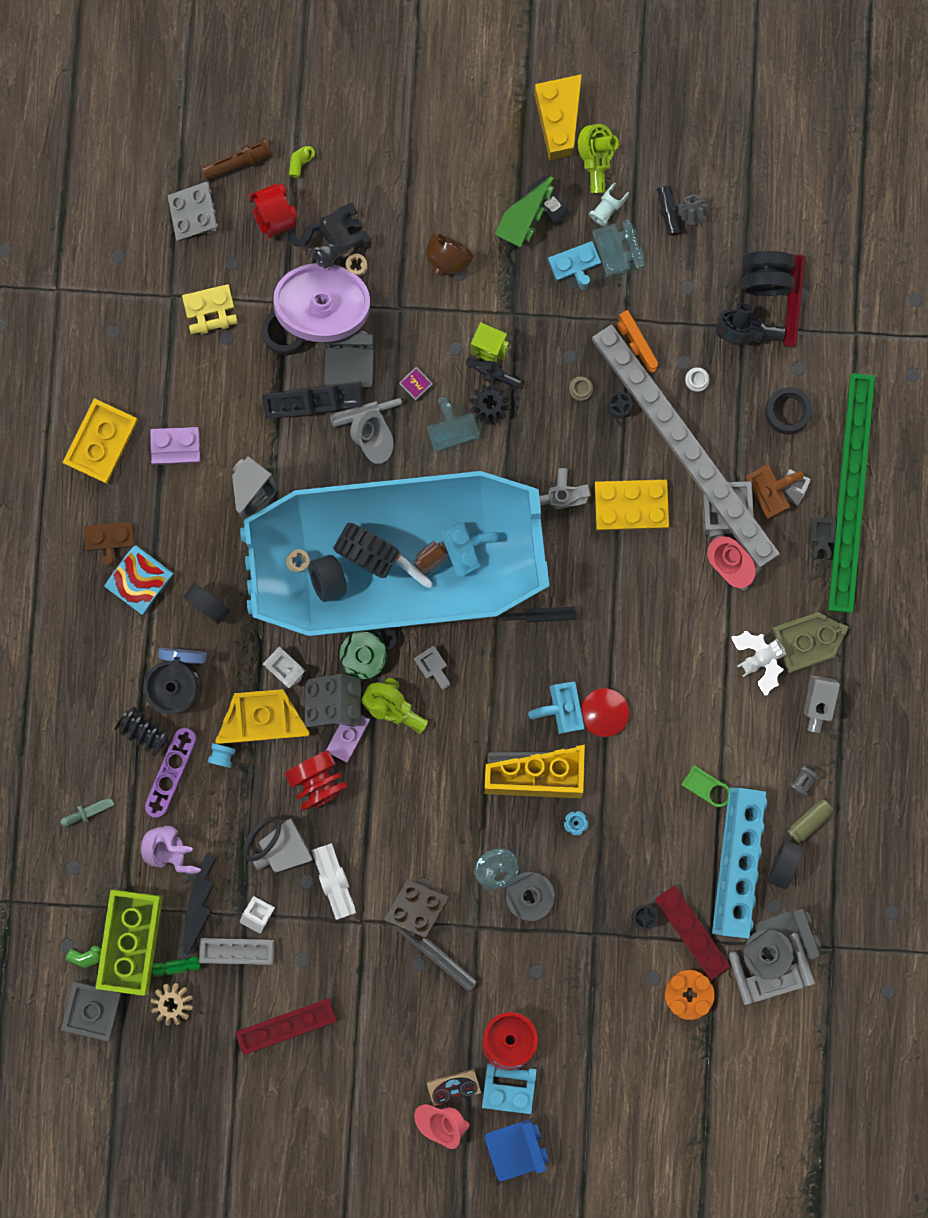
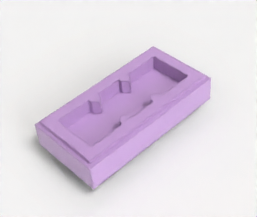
(346, 739)

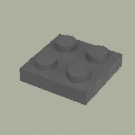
(91, 1011)

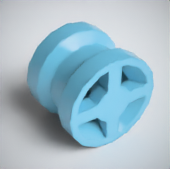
(221, 755)

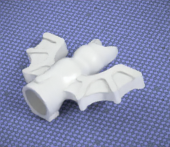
(765, 656)

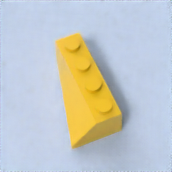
(539, 775)

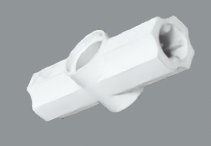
(333, 881)

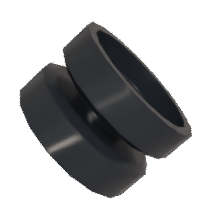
(768, 273)
(158, 688)

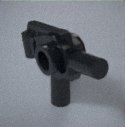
(492, 372)

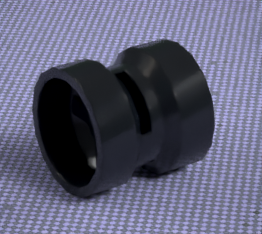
(648, 918)

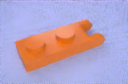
(638, 344)

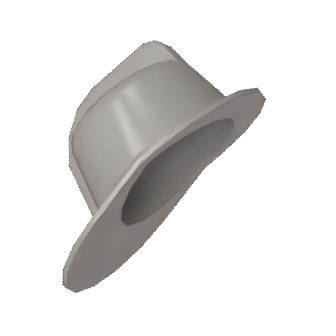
(372, 435)

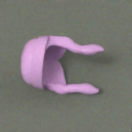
(163, 847)

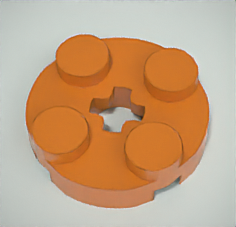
(700, 985)

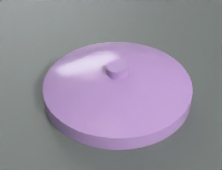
(321, 303)

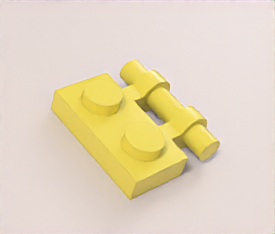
(207, 303)

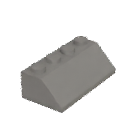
(252, 487)

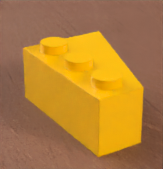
(558, 110)

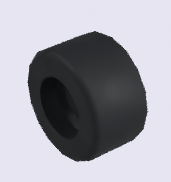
(327, 578)

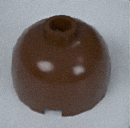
(447, 255)

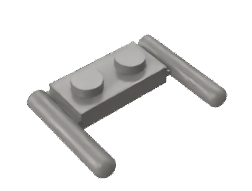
(757, 989)

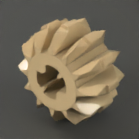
(178, 999)

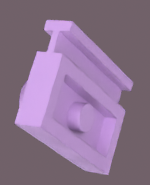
(175, 446)

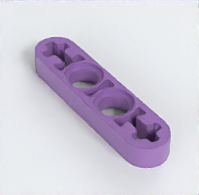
(167, 771)

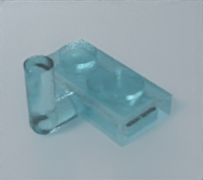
(452, 430)

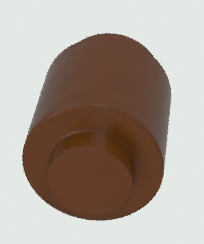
(431, 557)

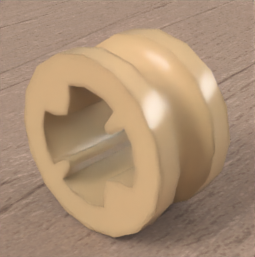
(358, 257)
(303, 555)

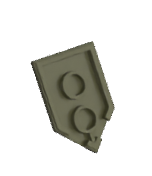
(809, 640)

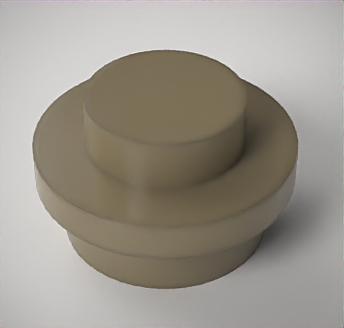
(581, 388)

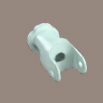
(607, 207)

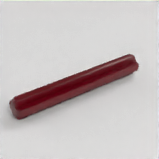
(794, 304)

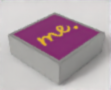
(416, 384)

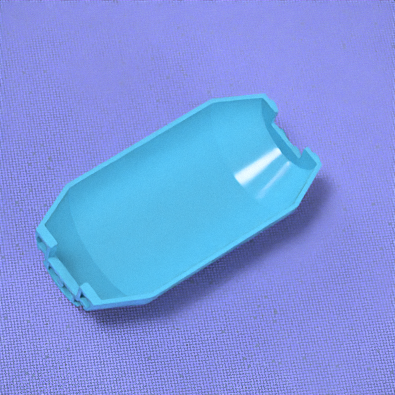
(409, 517)

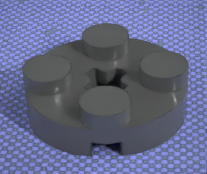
(525, 909)
(782, 957)

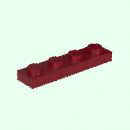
(692, 932)
(285, 1026)

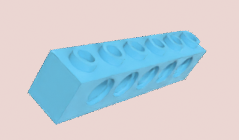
(732, 852)

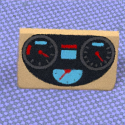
(453, 1087)

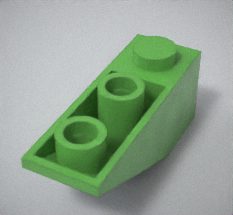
(520, 217)

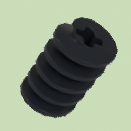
(142, 730)

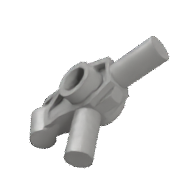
(563, 496)

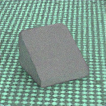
(796, 491)

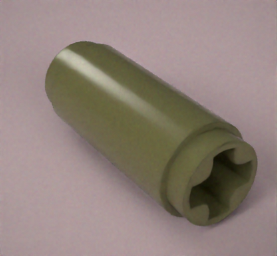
(810, 821)

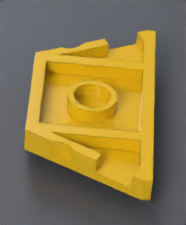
(261, 717)

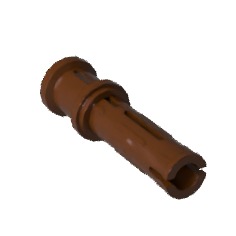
(247, 155)

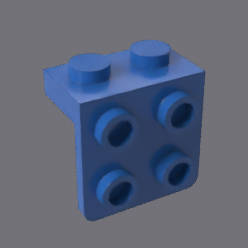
(516, 1150)

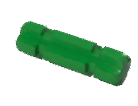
(176, 966)

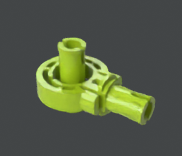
(597, 153)
(391, 705)

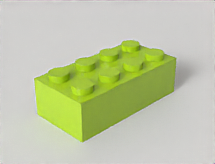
(129, 942)

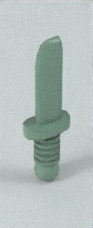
(86, 812)

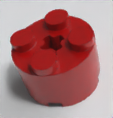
(272, 210)

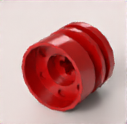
(315, 780)

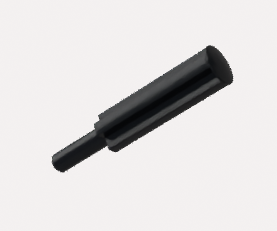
(543, 614)

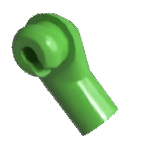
(85, 960)

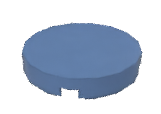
(186, 656)

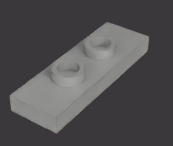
(236, 951)

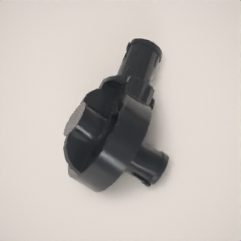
(745, 328)

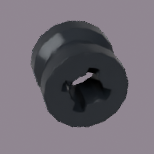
(619, 400)

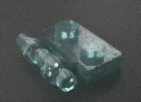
(611, 250)

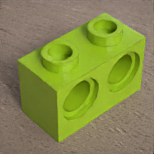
(489, 343)

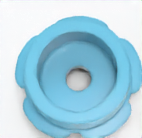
(582, 823)

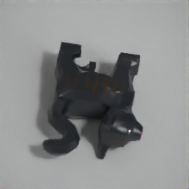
(335, 231)

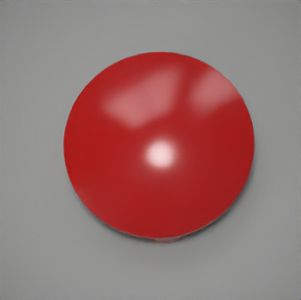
(604, 712)

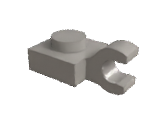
(432, 665)

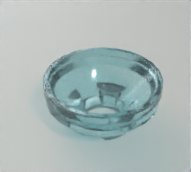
(493, 863)

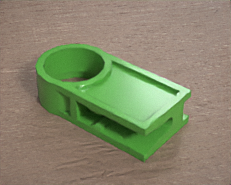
(701, 784)

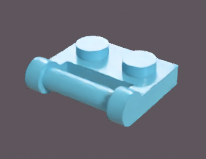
(507, 1096)

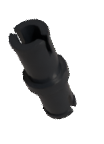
(669, 210)

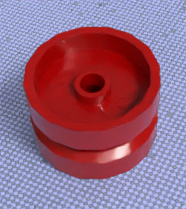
(507, 1056)

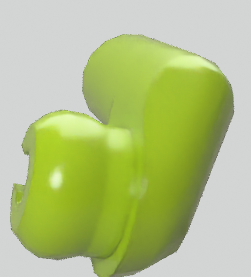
(300, 158)

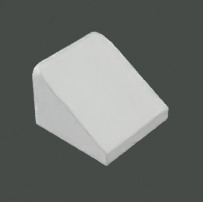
(256, 914)

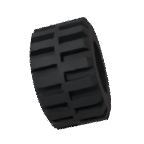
(366, 550)

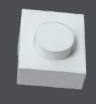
(284, 667)

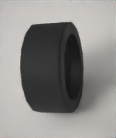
(274, 346)
(793, 393)
(206, 603)
(785, 864)

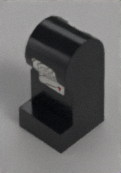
(554, 207)

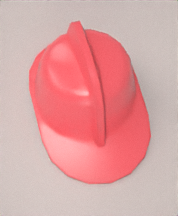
(731, 561)
(441, 1125)

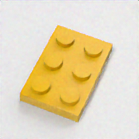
(100, 441)
(631, 505)

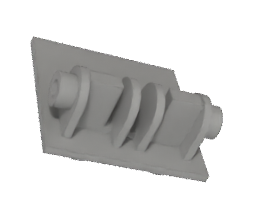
(192, 211)

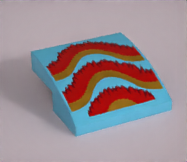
(138, 579)

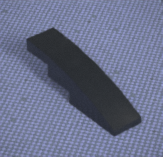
(313, 399)
(197, 912)

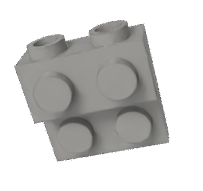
(713, 522)

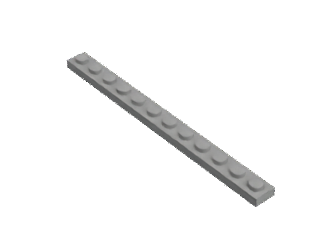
(685, 446)

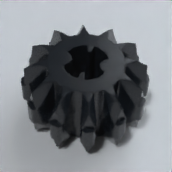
(481, 407)

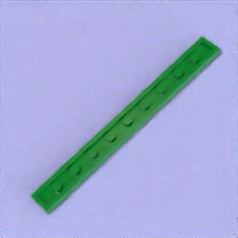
(851, 493)

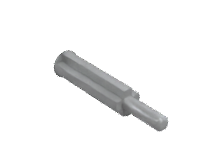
(344, 417)

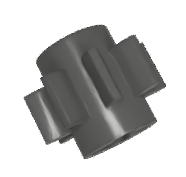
(693, 209)

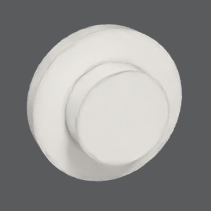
(697, 379)

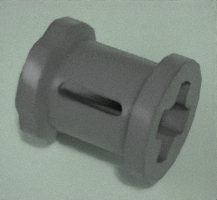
(797, 784)

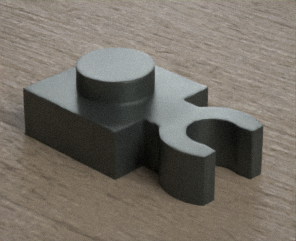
(822, 532)

